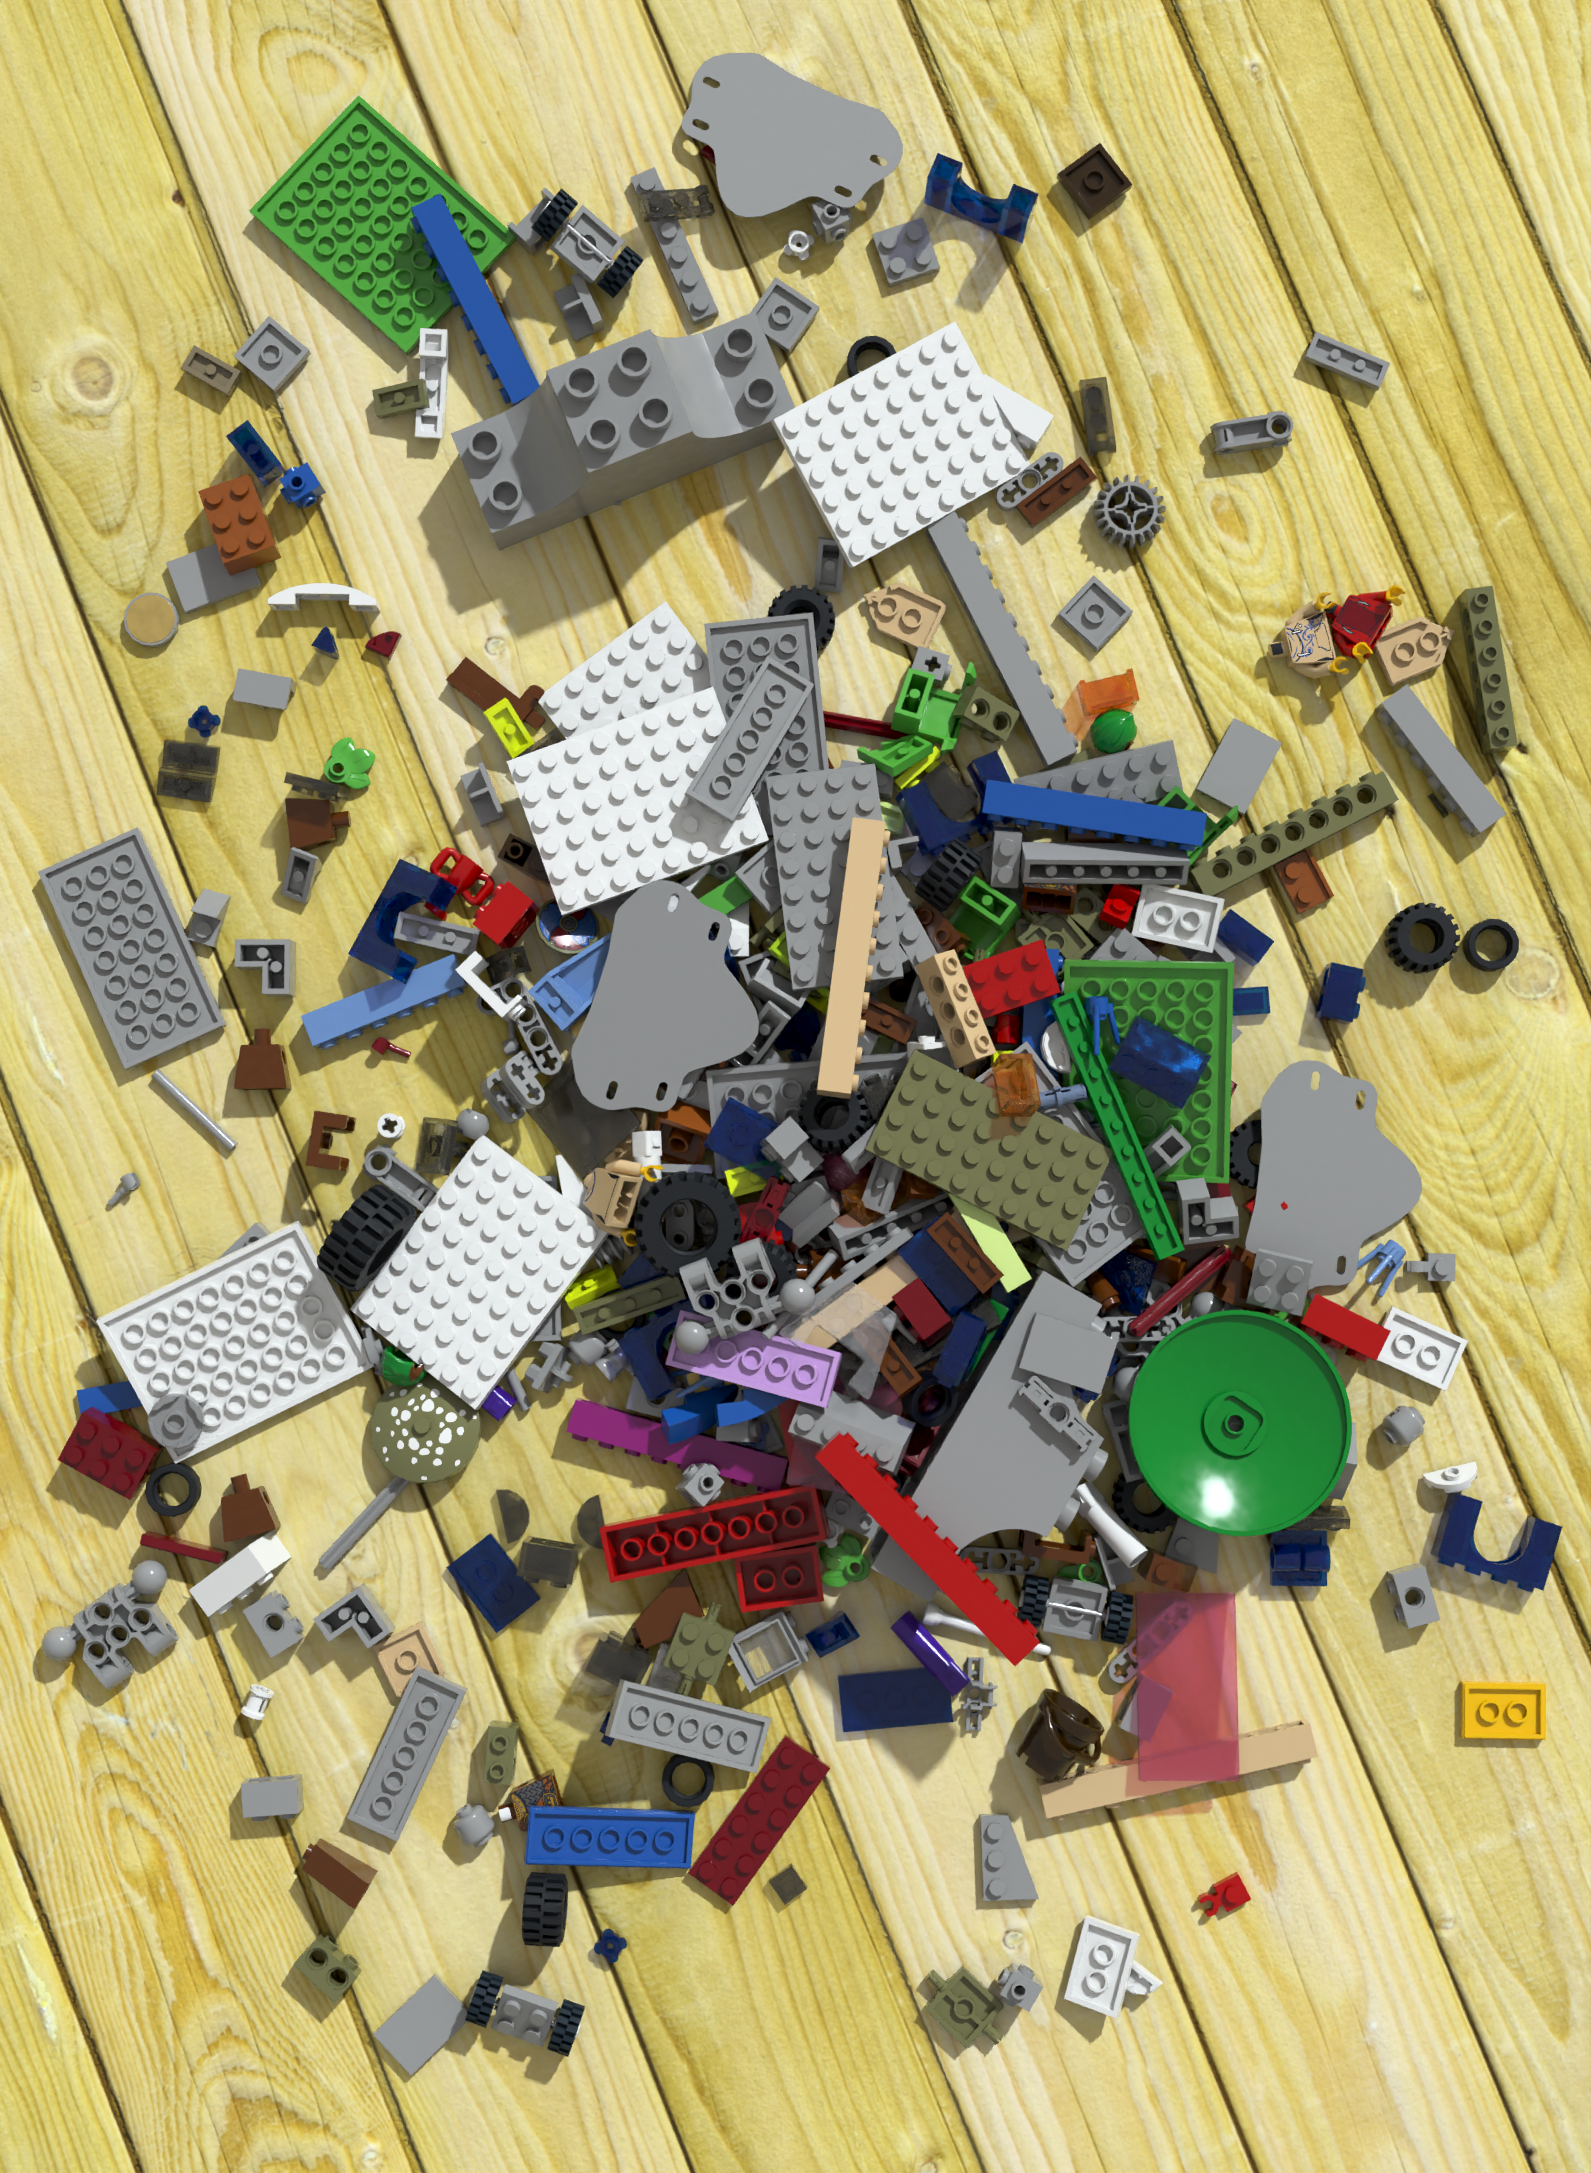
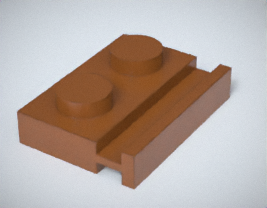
(1303, 881)

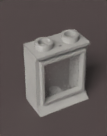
(768, 1648)

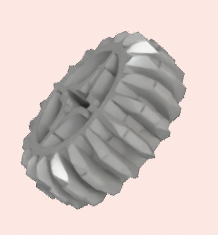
(1140, 510)

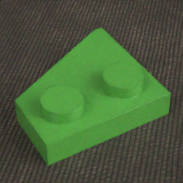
(897, 754)

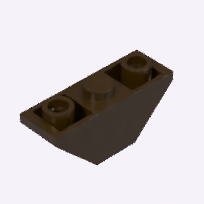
(524, 858)

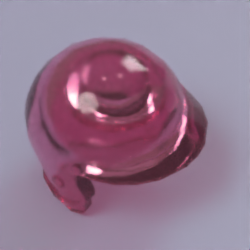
(839, 1175)

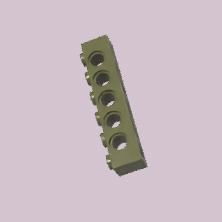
(1487, 670)

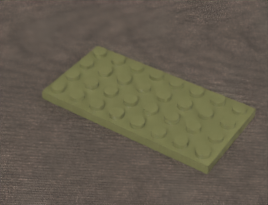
(1008, 1166)

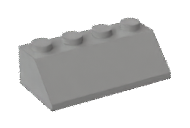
(876, 1430)

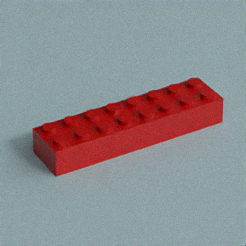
(714, 1532)

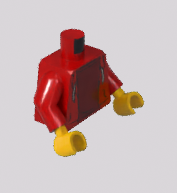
(1362, 621)

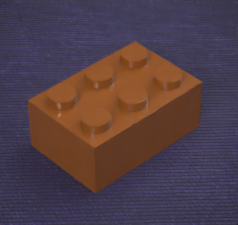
(239, 524)

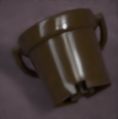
(1059, 1736)

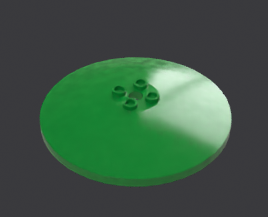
(1290, 1414)

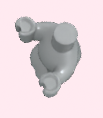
(614, 1362)

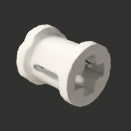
(383, 1122)
(257, 1702)

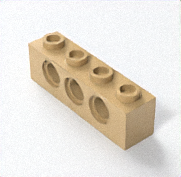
(955, 1009)

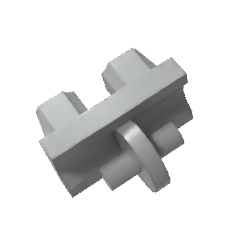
(554, 1369)

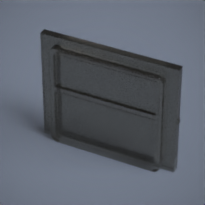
(578, 1127)

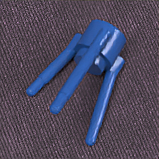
(1097, 1008)

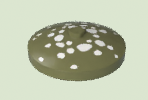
(424, 1431)

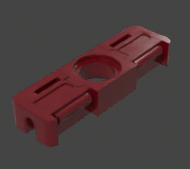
(769, 1201)

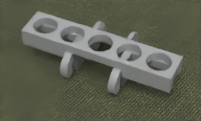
(978, 1684)

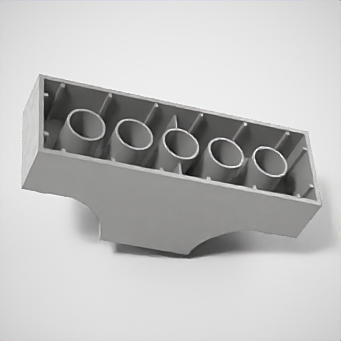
(623, 426)
(996, 1455)

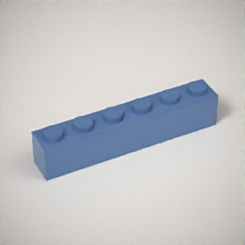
(383, 1002)

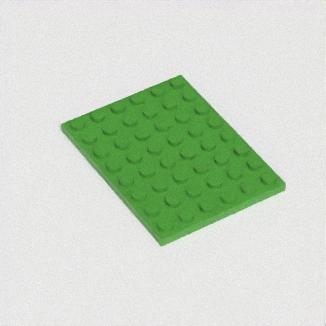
(350, 222)
(1194, 1005)

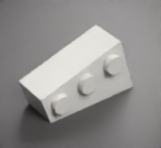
(239, 1574)

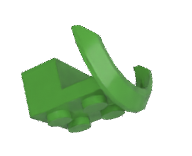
(929, 710)
(1178, 799)
(983, 916)

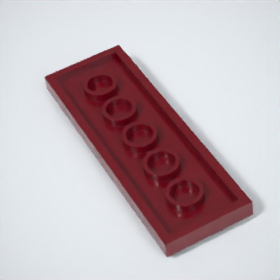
(759, 1819)

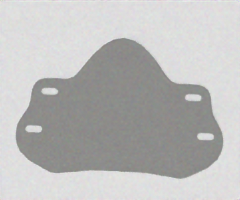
(785, 137)
(661, 1002)
(1328, 1169)

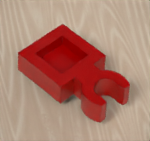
(1229, 1893)

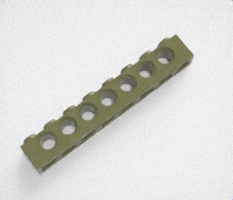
(1379, 794)

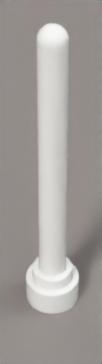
(934, 1615)

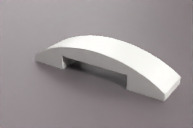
(434, 370)
(290, 598)

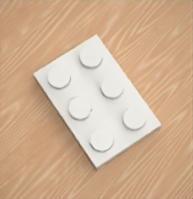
(1178, 917)
(1420, 1348)
(1102, 1966)

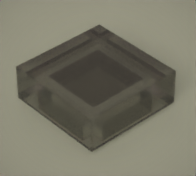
(788, 1884)

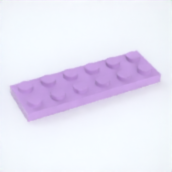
(762, 1364)

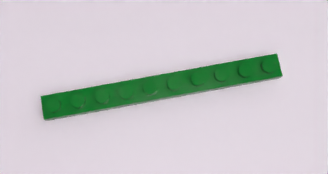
(1116, 1127)

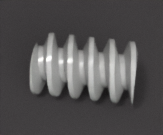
(614, 1246)

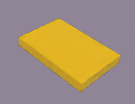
(1503, 1710)

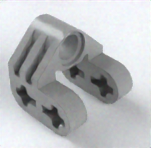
(514, 1081)

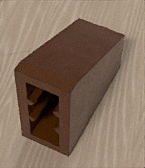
(1166, 1571)
(664, 1613)
(338, 1871)

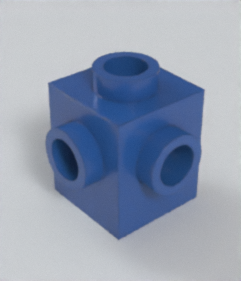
(301, 486)

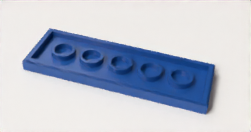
(609, 1837)

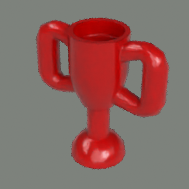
(462, 876)

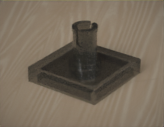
(438, 1146)

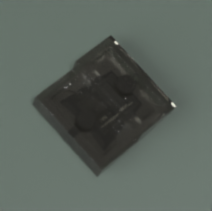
(188, 770)

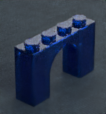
(952, 195)
(932, 826)
(403, 889)
(645, 1348)
(961, 1350)
(1527, 1565)

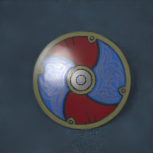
(566, 933)

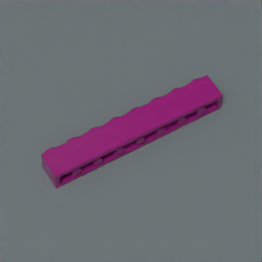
(644, 1435)

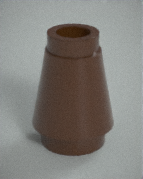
(1102, 1292)

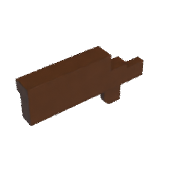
(486, 692)

